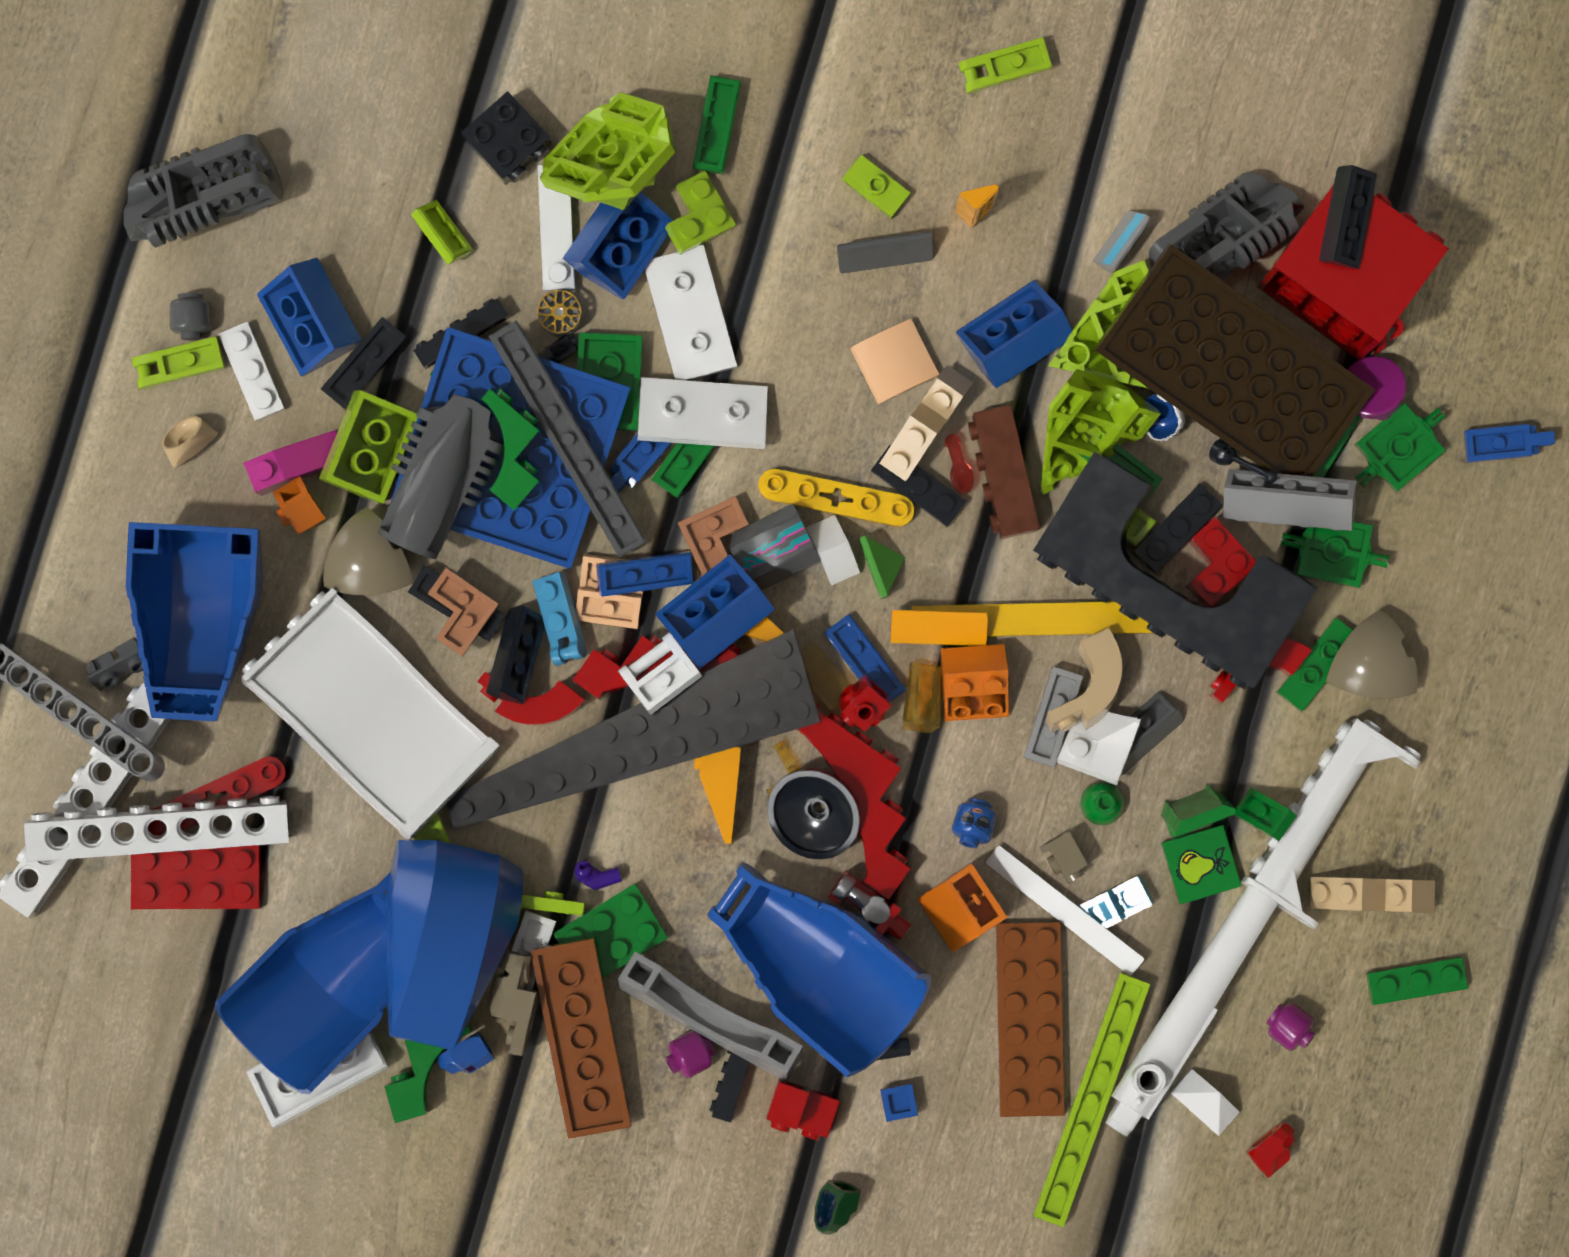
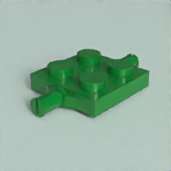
(1400, 447)
(1335, 555)

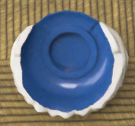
(1168, 422)

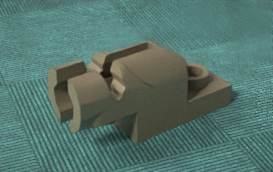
(514, 1001)

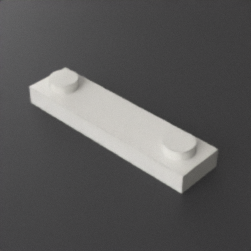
(556, 238)

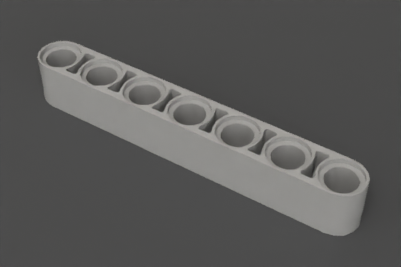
(84, 719)

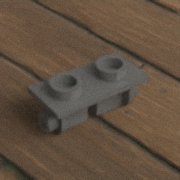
(107, 671)

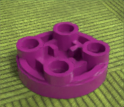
(1388, 383)

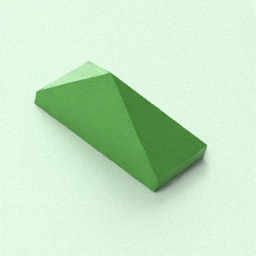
(882, 563)

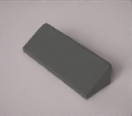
(885, 252)
(1158, 720)

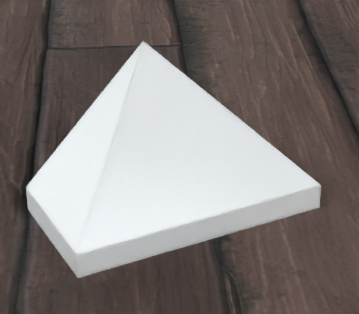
(1205, 1102)

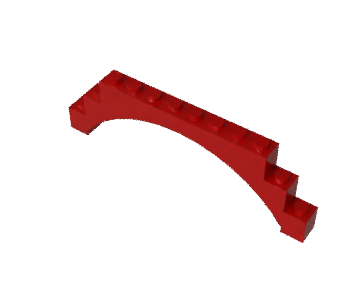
(847, 754)

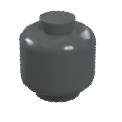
(190, 315)

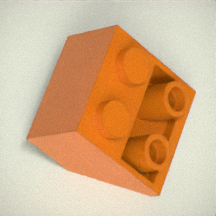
(975, 682)
(962, 907)

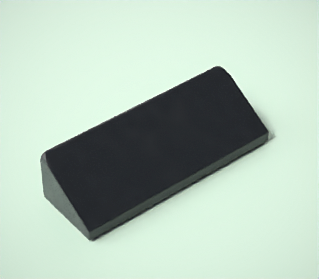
(1348, 216)
(516, 655)

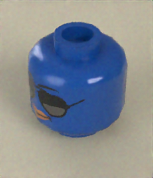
(974, 823)

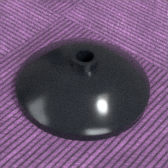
(804, 825)

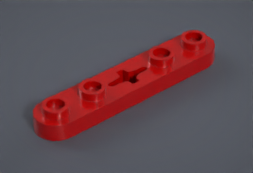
(243, 783)

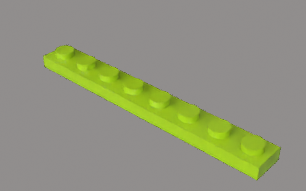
(1091, 1100)

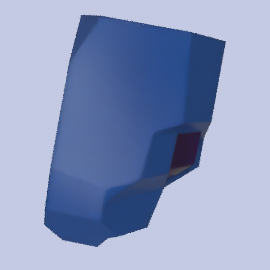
(467, 1055)

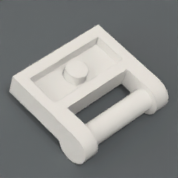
(663, 681)

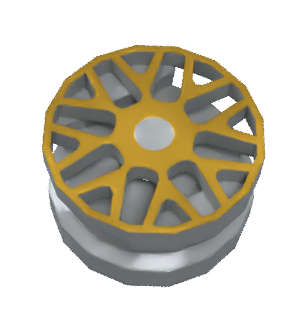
(560, 313)

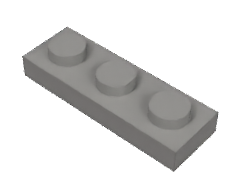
(1060, 689)

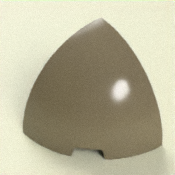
(364, 560)
(1374, 661)

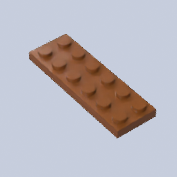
(1030, 1019)
(581, 1037)

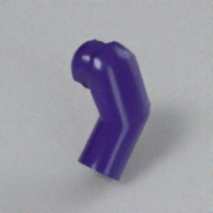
(594, 878)

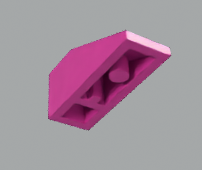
(289, 462)

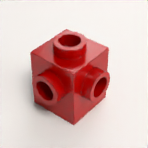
(863, 704)

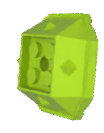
(611, 152)

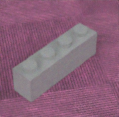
(1290, 500)

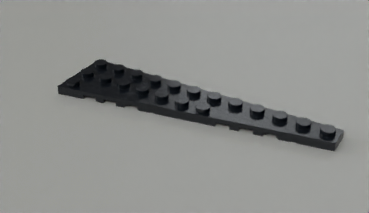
(726, 708)

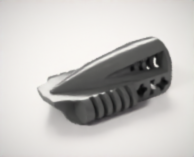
(193, 190)
(1235, 225)
(439, 474)

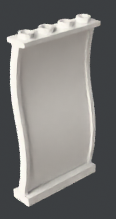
(368, 713)

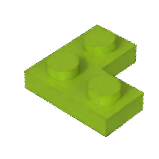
(706, 218)

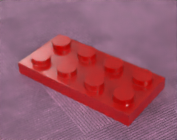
(197, 879)

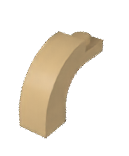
(1104, 664)

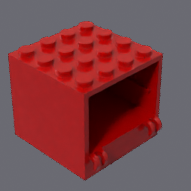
(1355, 304)

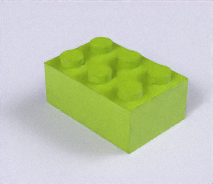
(368, 446)

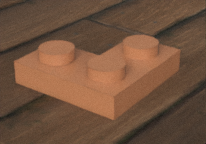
(707, 528)
(469, 608)

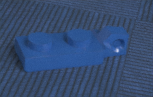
(1505, 442)
(636, 461)

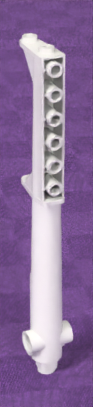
(1269, 887)

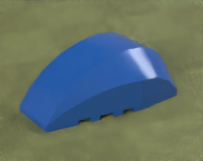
(191, 612)
(445, 935)

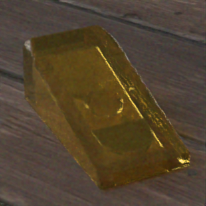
(922, 698)

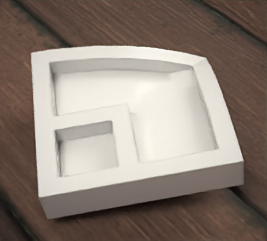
(1101, 748)

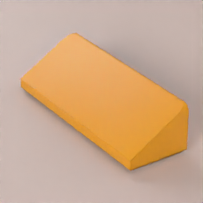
(976, 203)
(939, 627)

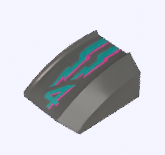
(774, 548)

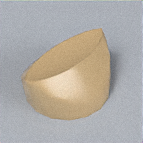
(187, 439)

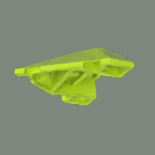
(1079, 347)
(1084, 412)

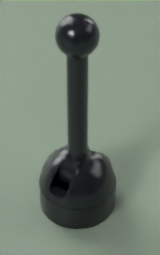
(1224, 454)

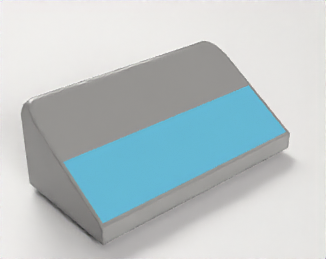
(1121, 240)

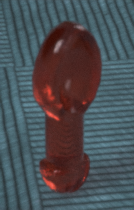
(960, 473)

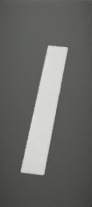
(1064, 910)

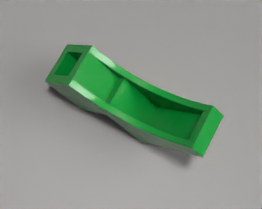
(518, 430)
(409, 1094)

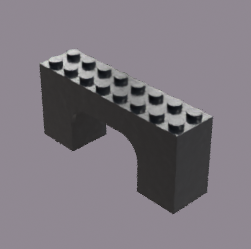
(1090, 545)

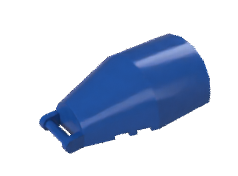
(823, 970)
(314, 992)

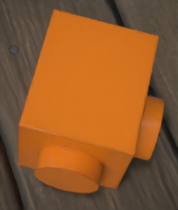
(298, 506)

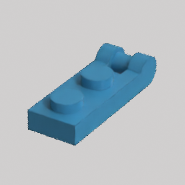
(560, 618)

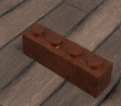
(1004, 471)

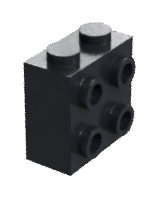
(507, 139)

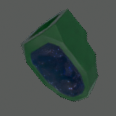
(835, 1205)

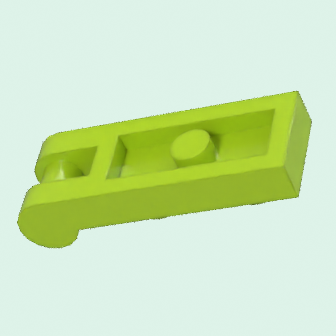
(1006, 65)
(179, 362)

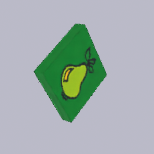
(1201, 864)

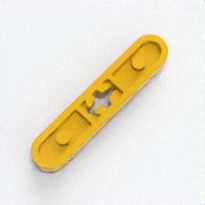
(867, 503)

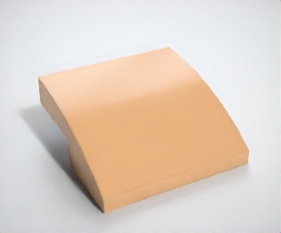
(894, 361)
(613, 610)

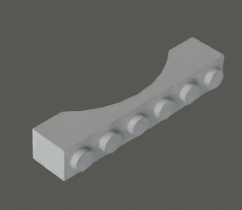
(680, 1002)

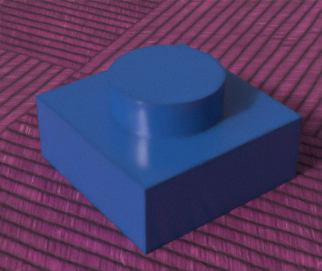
(899, 1102)

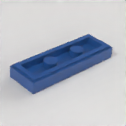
(645, 573)
(863, 656)

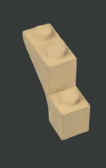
(926, 423)
(1372, 894)

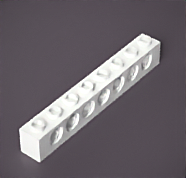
(42, 848)
(13, 886)

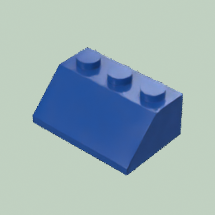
(619, 244)
(308, 316)
(1015, 333)
(715, 611)

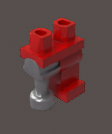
(871, 905)

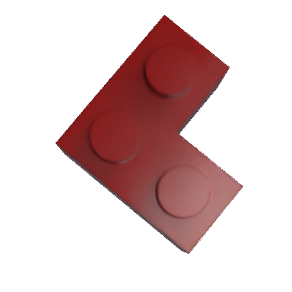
(1226, 562)
(801, 1108)

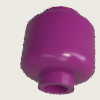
(1291, 1026)
(690, 1054)

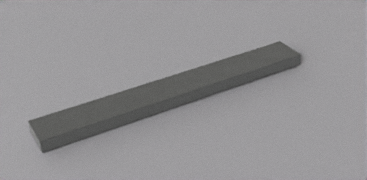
(567, 438)

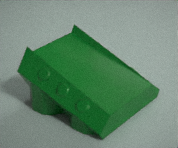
(1196, 811)

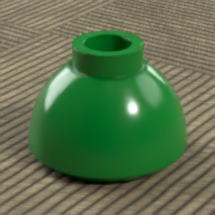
(1102, 803)

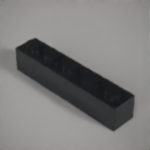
(475, 323)
(729, 1088)

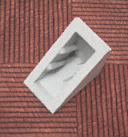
(833, 550)

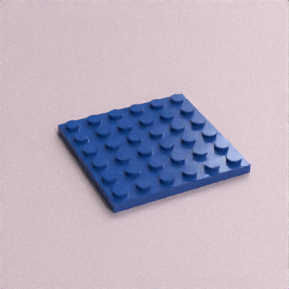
(554, 511)

